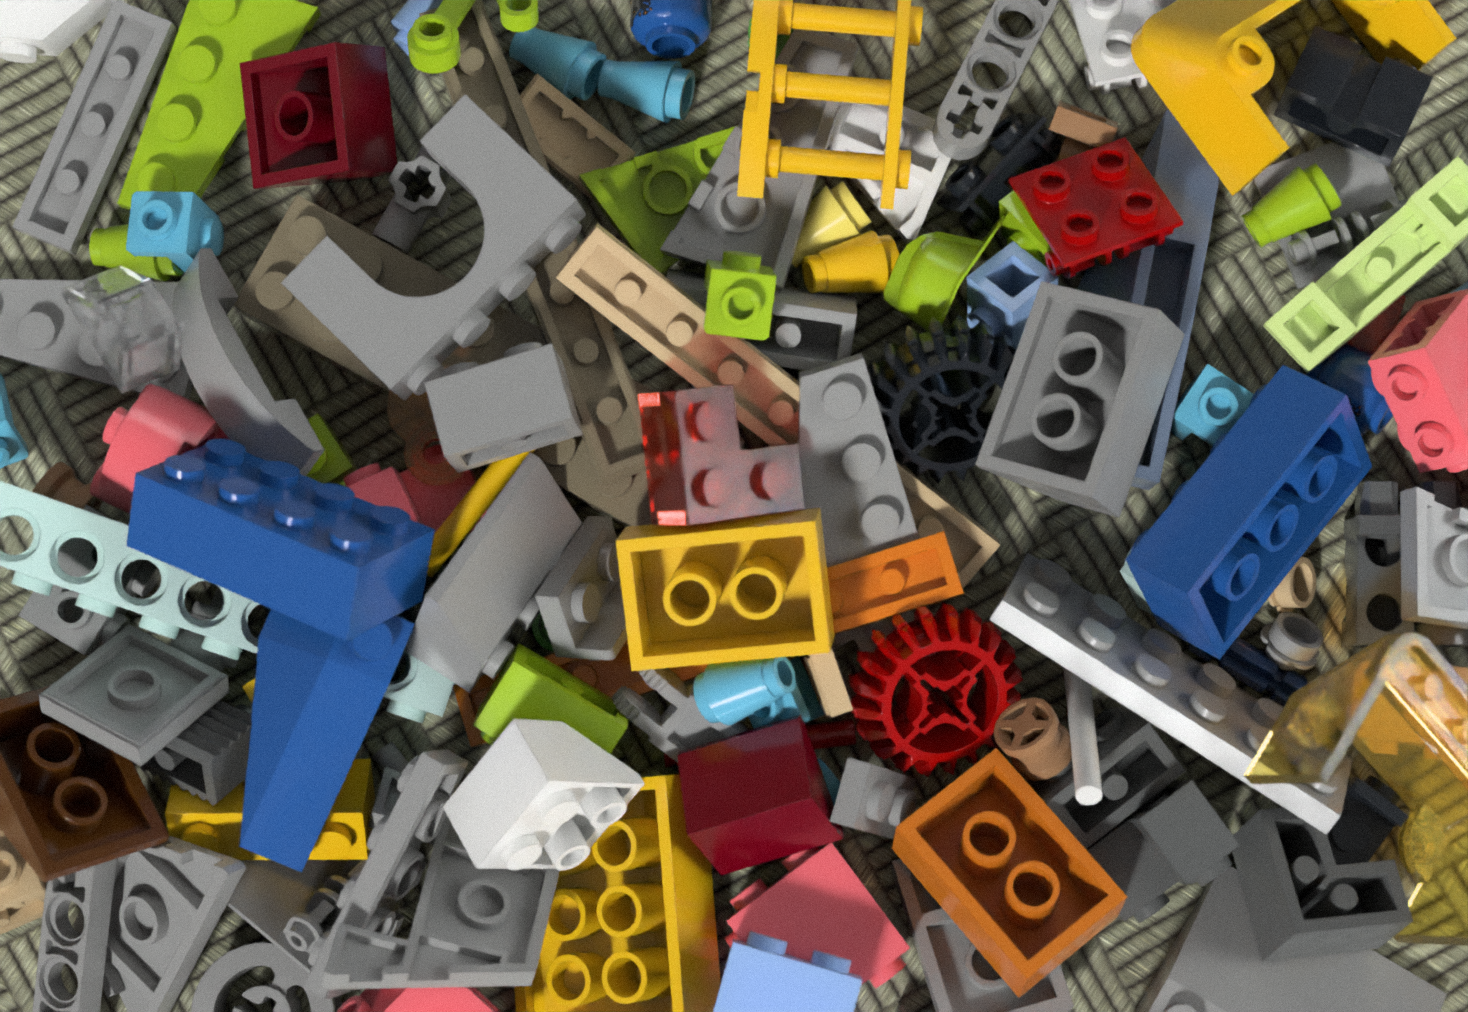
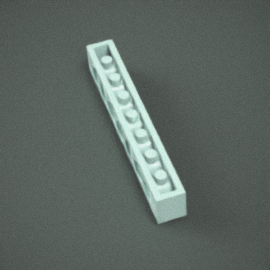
(164, 612)

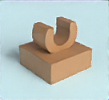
(1080, 129)

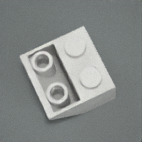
(539, 798)

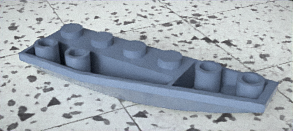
(1166, 274)

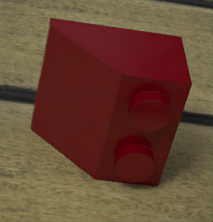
(319, 116)

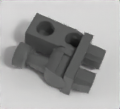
(1375, 567)

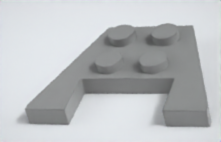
(466, 929)

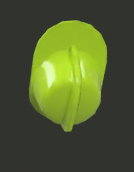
(931, 273)

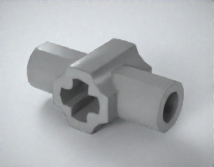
(406, 218)

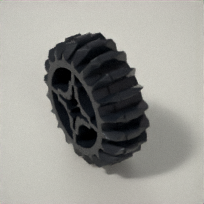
(951, 376)

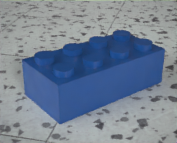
(1250, 510)
(280, 538)

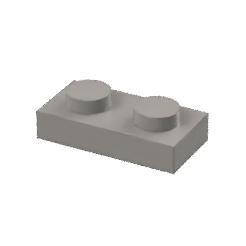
(873, 798)

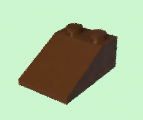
(66, 795)

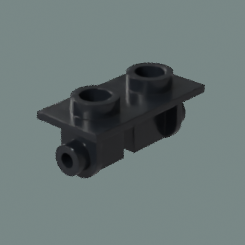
(980, 183)

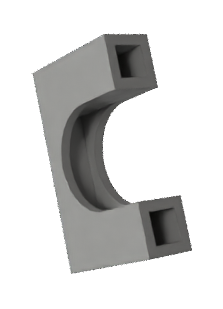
(523, 221)

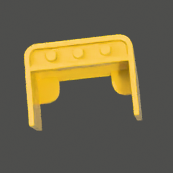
(1211, 60)

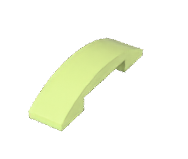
(1376, 270)

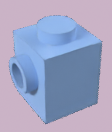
(1005, 291)

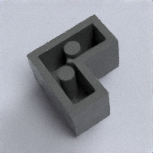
(1163, 844)
(1306, 901)

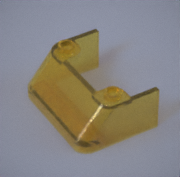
(1411, 724)

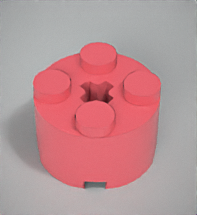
(144, 436)

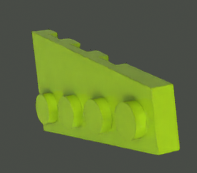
(201, 91)

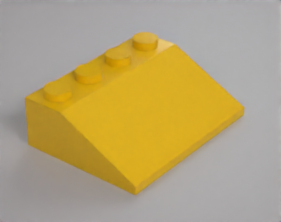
(632, 919)

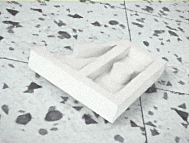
(863, 130)

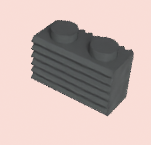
(208, 754)

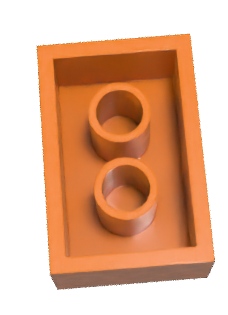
(1008, 872)

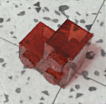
(698, 464)

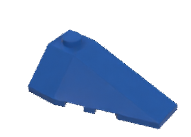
(307, 726)

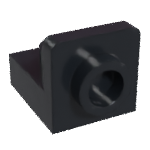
(1365, 820)

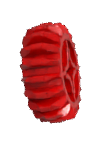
(909, 729)

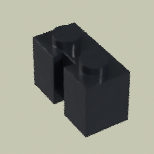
(1352, 96)

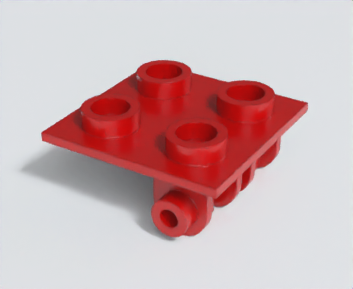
(1095, 207)

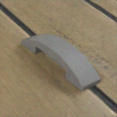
(227, 375)

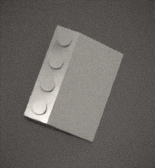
(1221, 969)

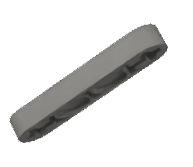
(998, 48)
(64, 945)

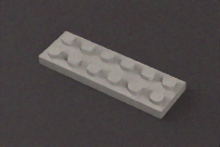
(1156, 680)

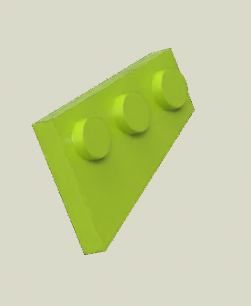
(653, 192)

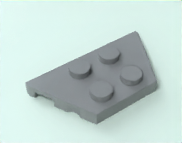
(162, 919)
(954, 967)

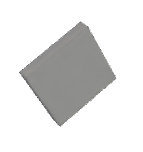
(134, 694)

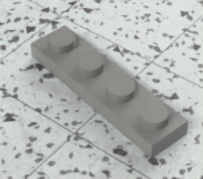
(94, 127)

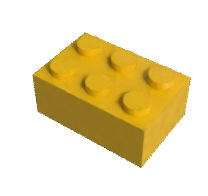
(725, 590)

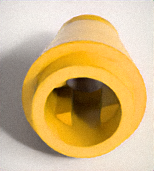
(852, 266)

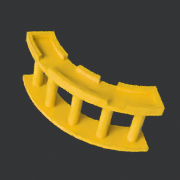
(765, 156)

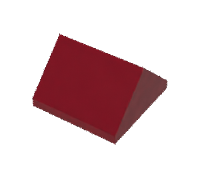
(756, 796)

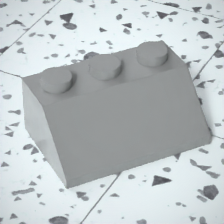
(1081, 397)
(495, 579)

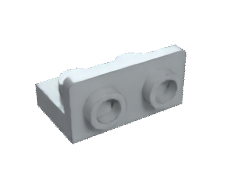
(584, 596)

